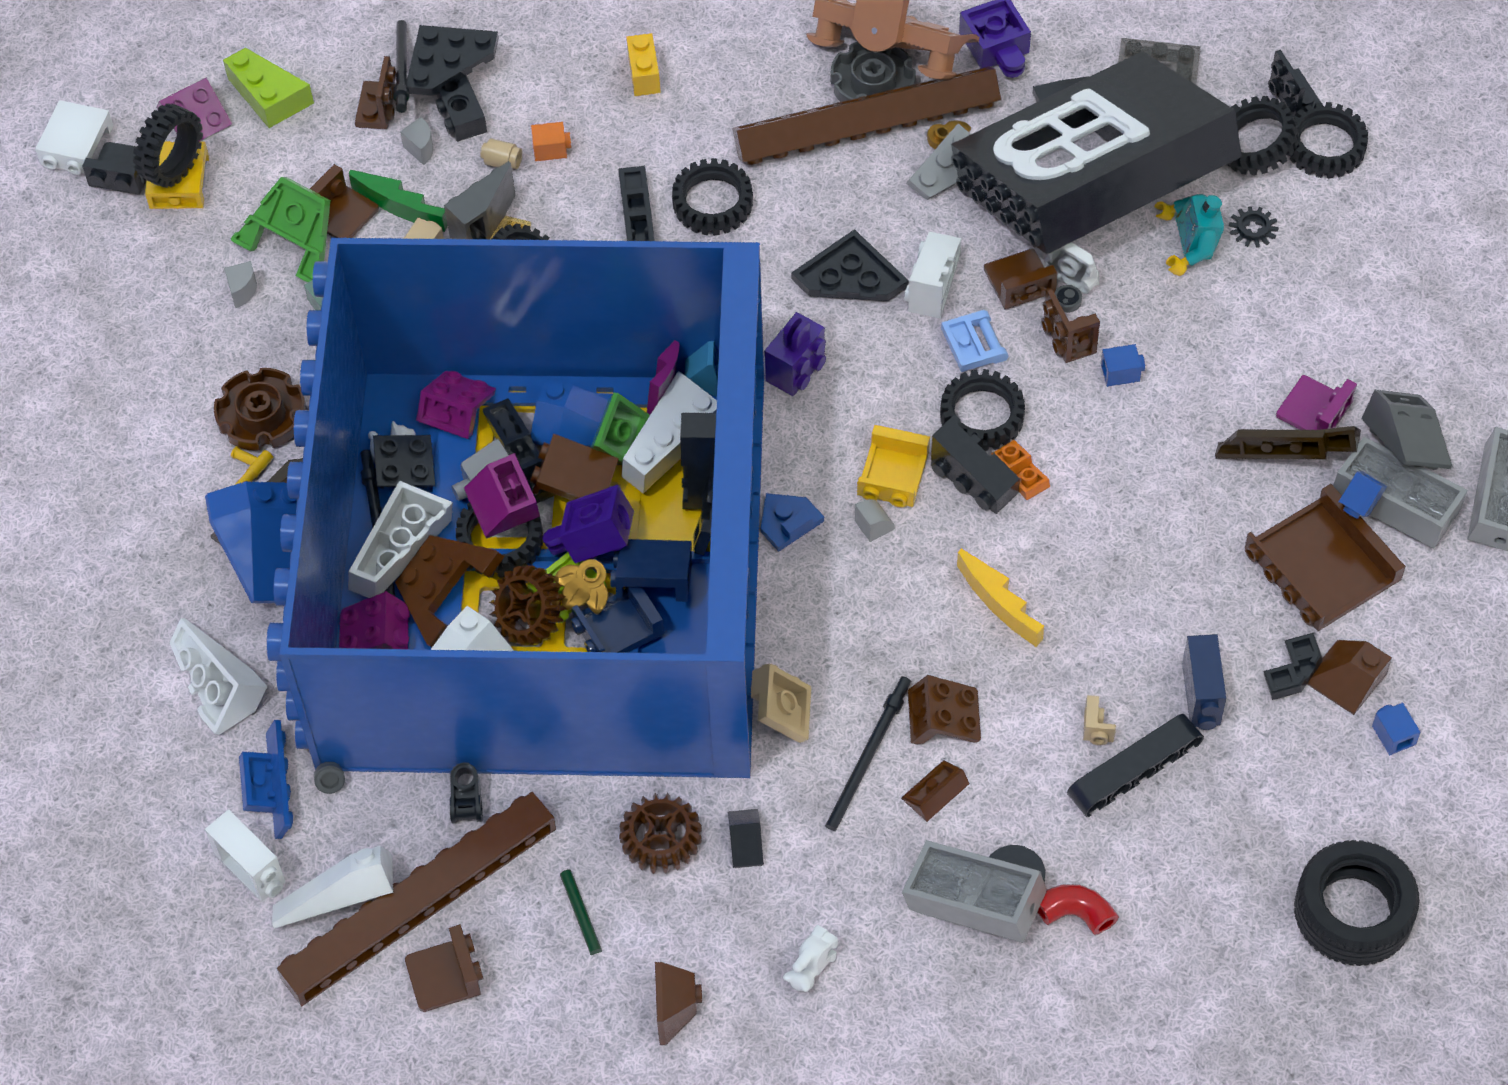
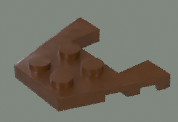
(434, 574)

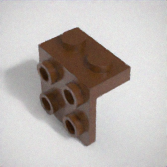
(444, 972)

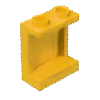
(185, 193)
(894, 466)

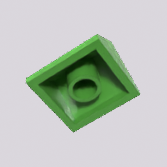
(619, 427)

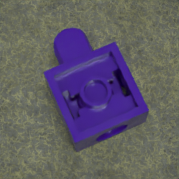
(1002, 36)
(795, 354)
(592, 525)

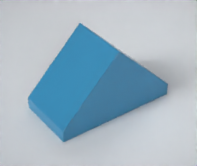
(703, 368)

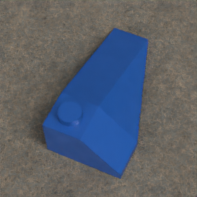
(566, 412)

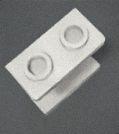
(72, 136)

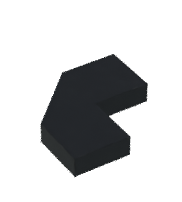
(703, 528)
(1293, 677)

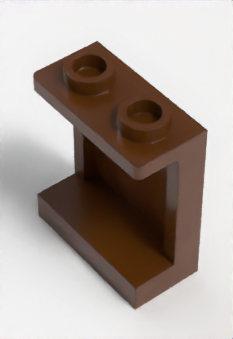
(572, 469)

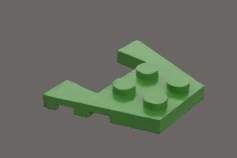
(293, 214)

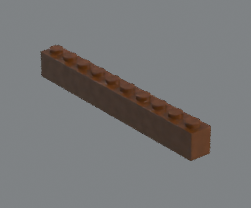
(866, 114)
(416, 898)

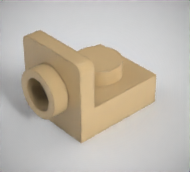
(1094, 728)

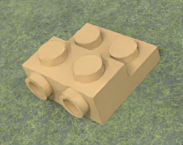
(782, 701)

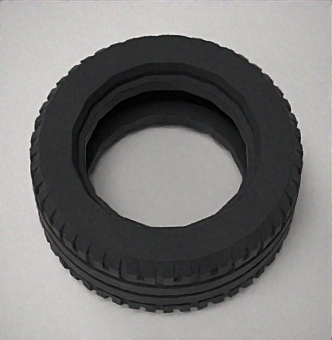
(1362, 862)

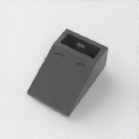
(481, 206)
(1408, 428)

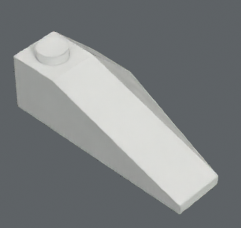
(471, 632)

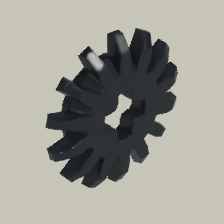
(1259, 219)

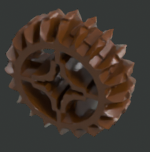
(536, 608)
(648, 814)

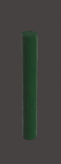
(580, 912)

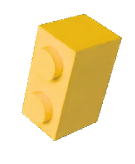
(643, 64)

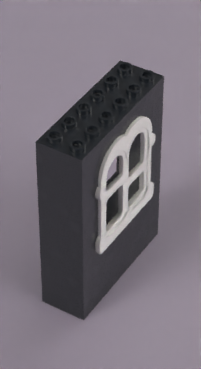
(1158, 137)

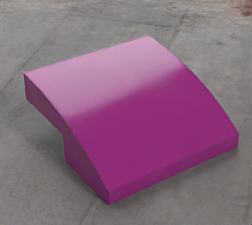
(664, 375)

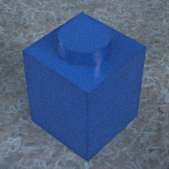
(1122, 365)
(1362, 495)
(1395, 728)

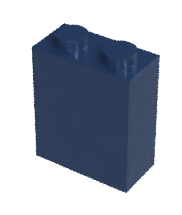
(1204, 681)

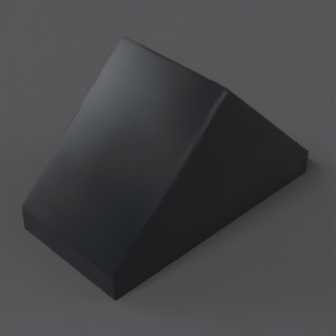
(745, 838)

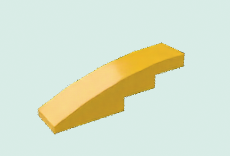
(993, 591)

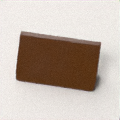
(936, 790)

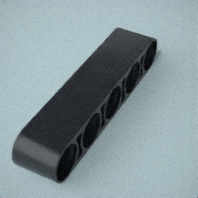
(1134, 763)

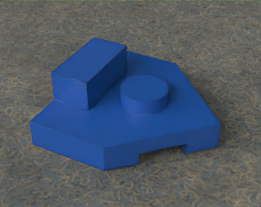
(788, 519)

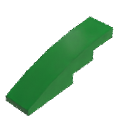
(391, 197)

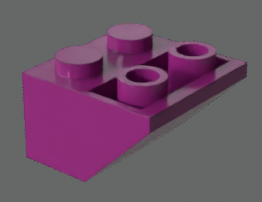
(501, 496)

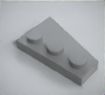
(938, 170)

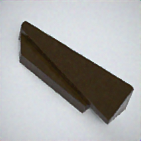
(1288, 443)

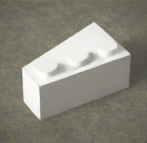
(933, 274)

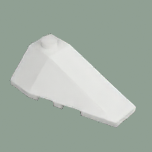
(222, 681)
(349, 882)

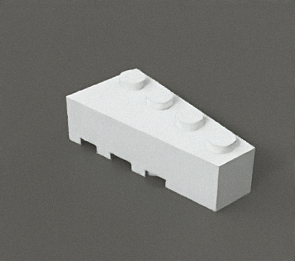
(659, 440)
(397, 537)

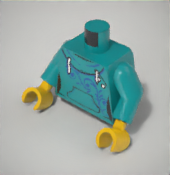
(1198, 226)

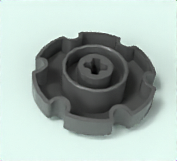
(870, 72)

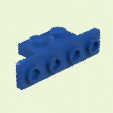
(265, 780)

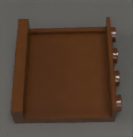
(1325, 560)

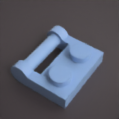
(966, 344)

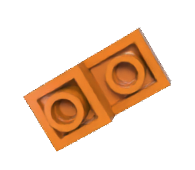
(1020, 462)

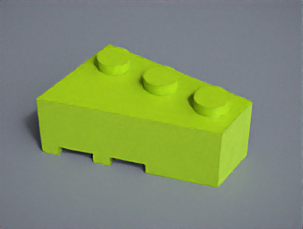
(267, 87)

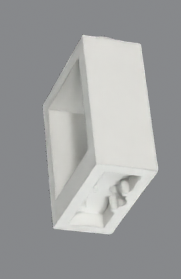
(245, 856)

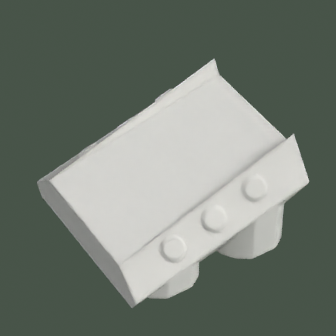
(1074, 267)

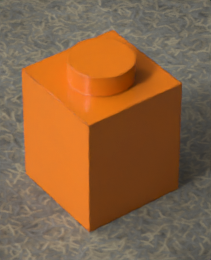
(550, 141)

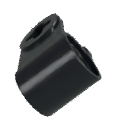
(465, 799)

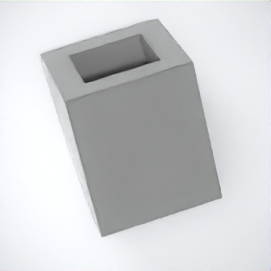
(418, 140)
(241, 282)
(872, 519)

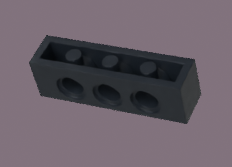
(461, 110)

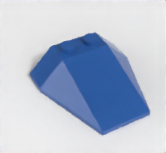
(248, 528)

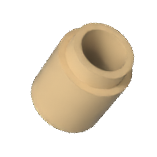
(499, 152)

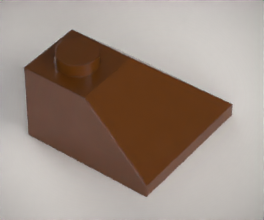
(1350, 673)
(674, 999)

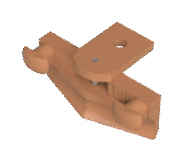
(884, 25)

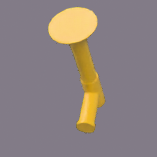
(257, 464)

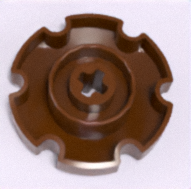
(258, 408)

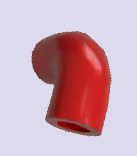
(1080, 902)

